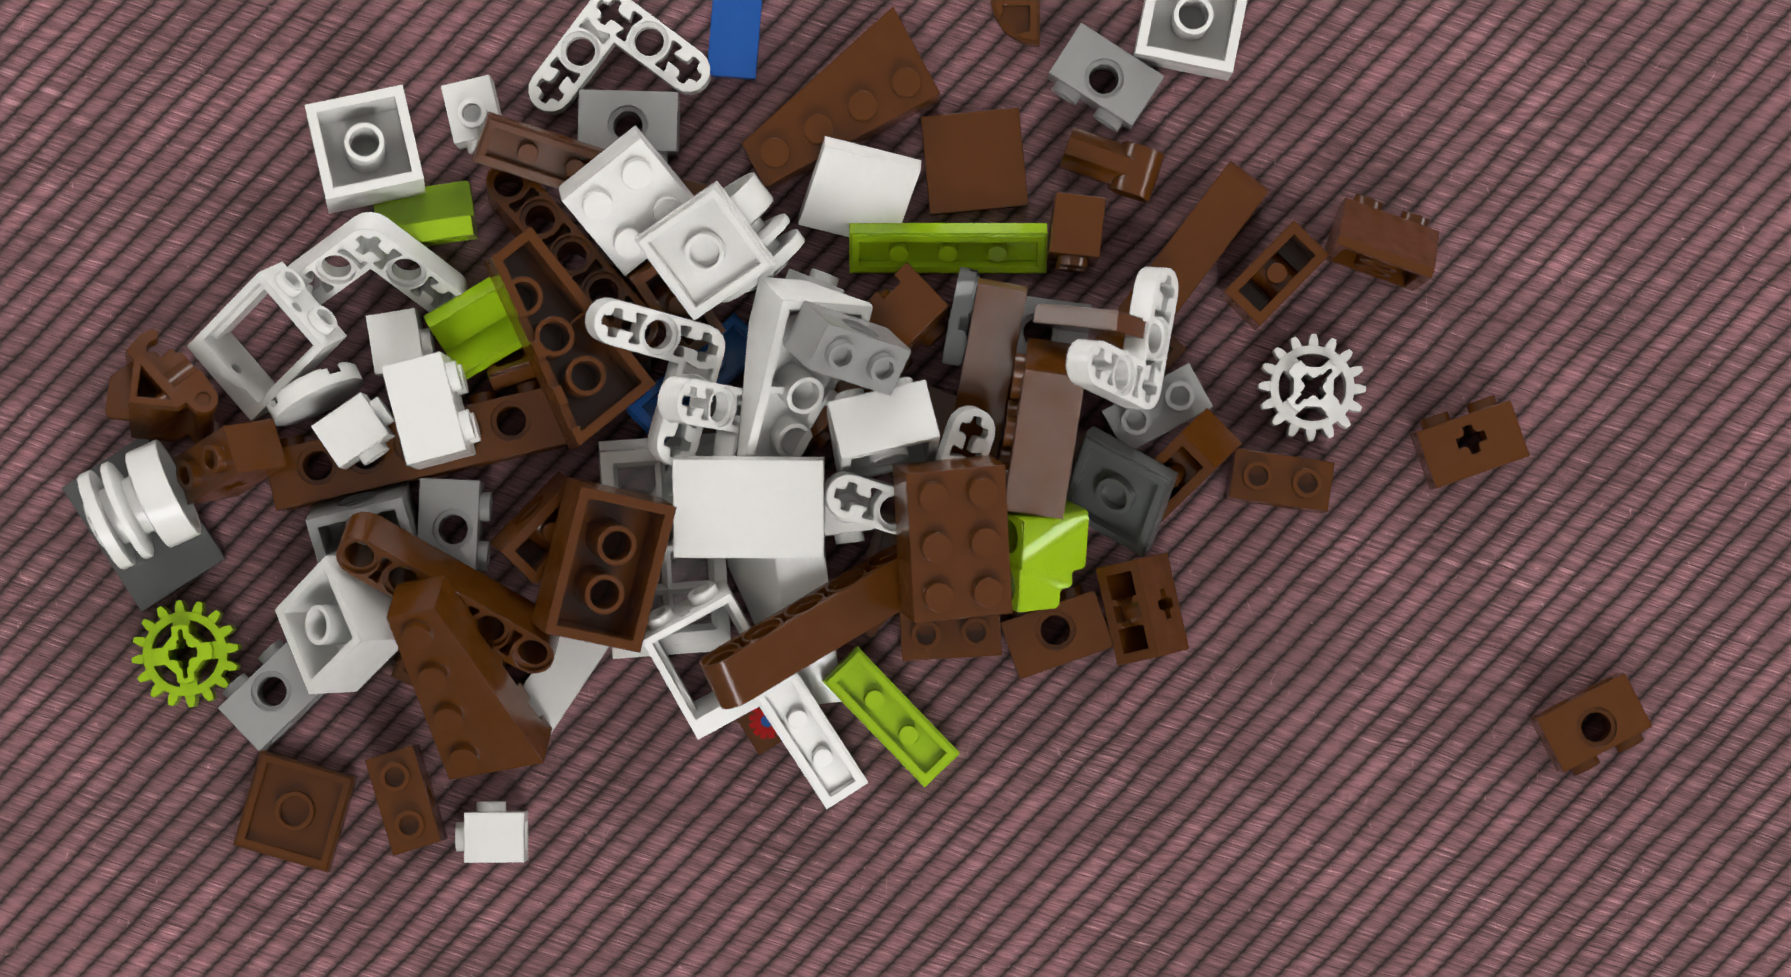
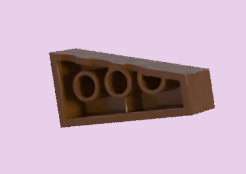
(851, 100)
(911, 314)
(579, 375)
(463, 689)

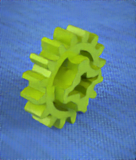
(191, 676)

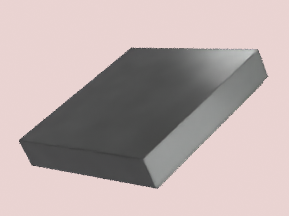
(1120, 490)

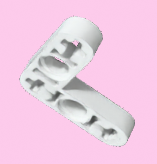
(604, 39)
(367, 254)
(683, 363)
(1136, 373)
(698, 411)
(862, 485)

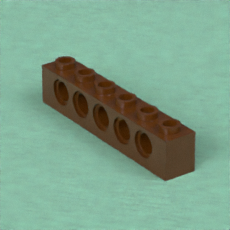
(295, 487)

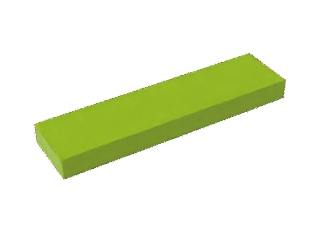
(948, 247)

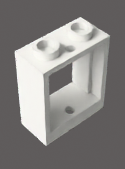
(232, 363)
(705, 713)

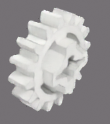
(1328, 404)

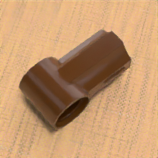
(1125, 167)

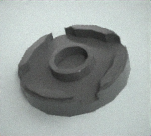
(960, 316)

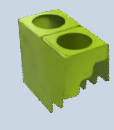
(1045, 555)

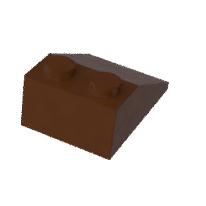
(1383, 244)

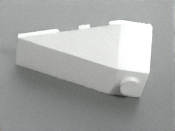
(778, 391)
(772, 585)

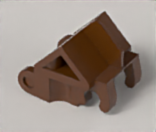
(161, 395)

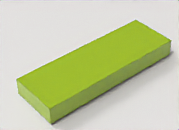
(890, 716)

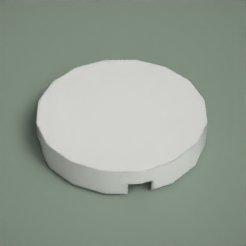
(314, 394)

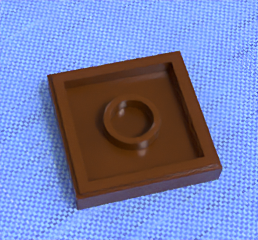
(974, 161)
(295, 810)

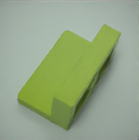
(437, 217)
(474, 328)

